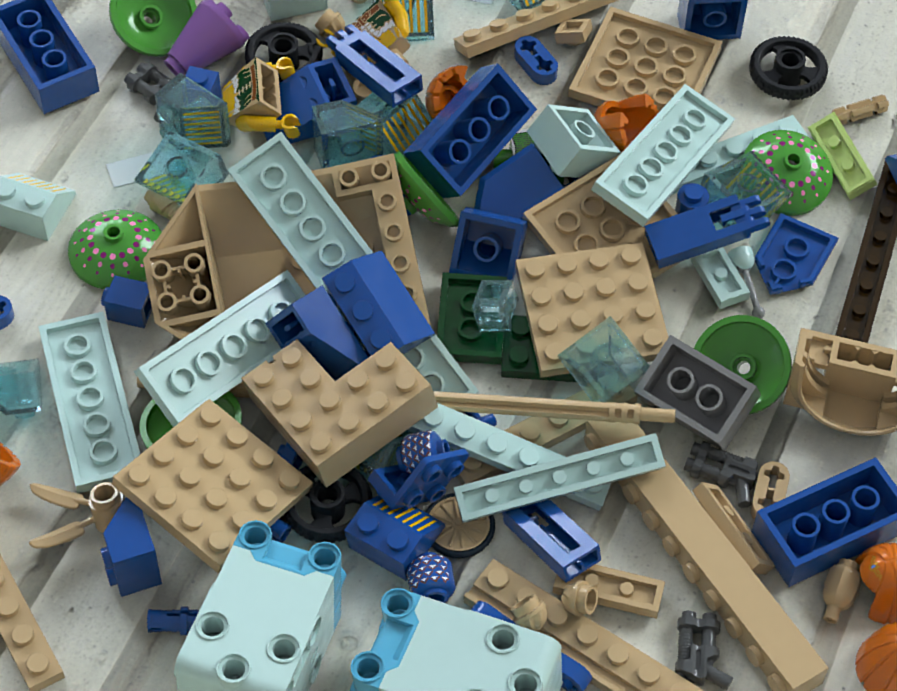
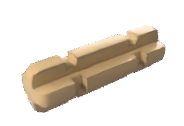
(862, 109)

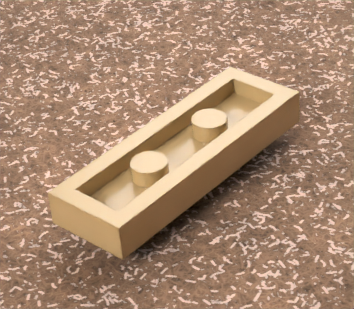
(733, 527)
(620, 589)

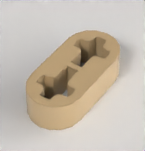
(763, 491)

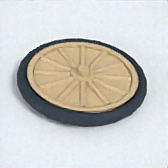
(460, 538)

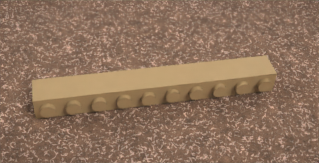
(716, 569)

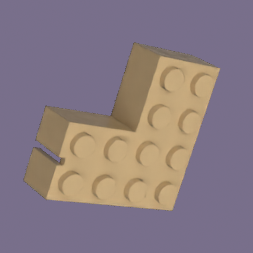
(344, 419)

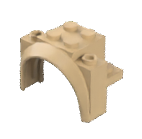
(855, 385)

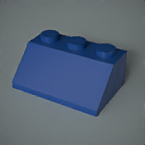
(377, 304)

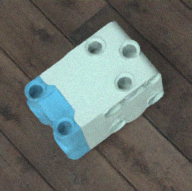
(264, 617)
(453, 649)

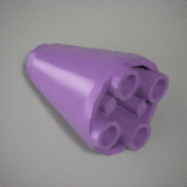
(205, 38)

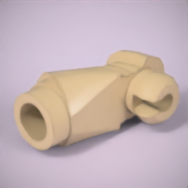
(161, 204)

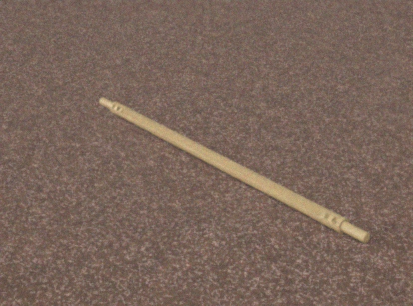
(536, 407)

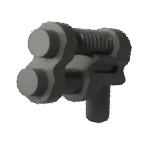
(139, 82)
(736, 470)
(696, 661)

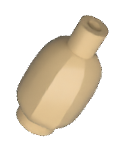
(841, 588)

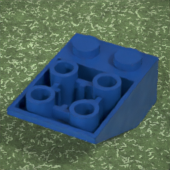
(310, 87)
(321, 331)

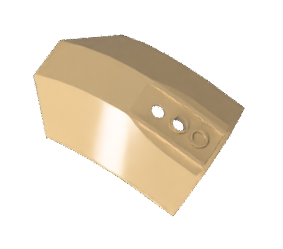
(224, 249)

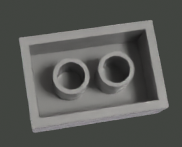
(703, 392)

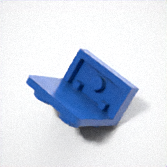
(424, 483)

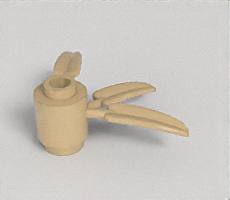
(103, 503)

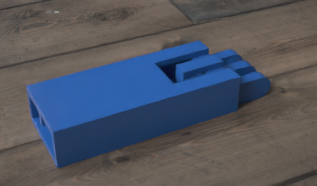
(387, 78)
(695, 233)
(560, 544)

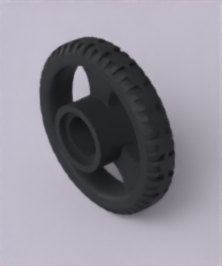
(283, 42)
(789, 68)
(329, 514)

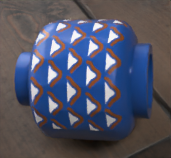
(418, 446)
(431, 576)

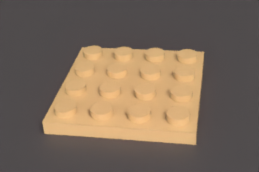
(642, 57)
(584, 221)
(579, 290)
(211, 481)

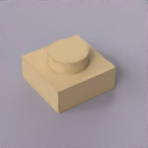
(573, 31)

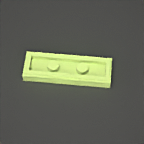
(843, 156)

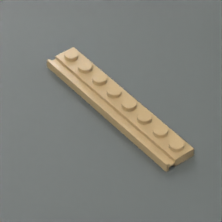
(607, 657)

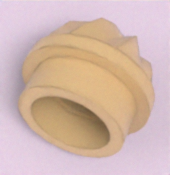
(330, 21)
(580, 598)
(530, 613)

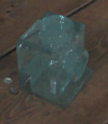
(495, 305)

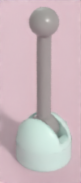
(743, 260)

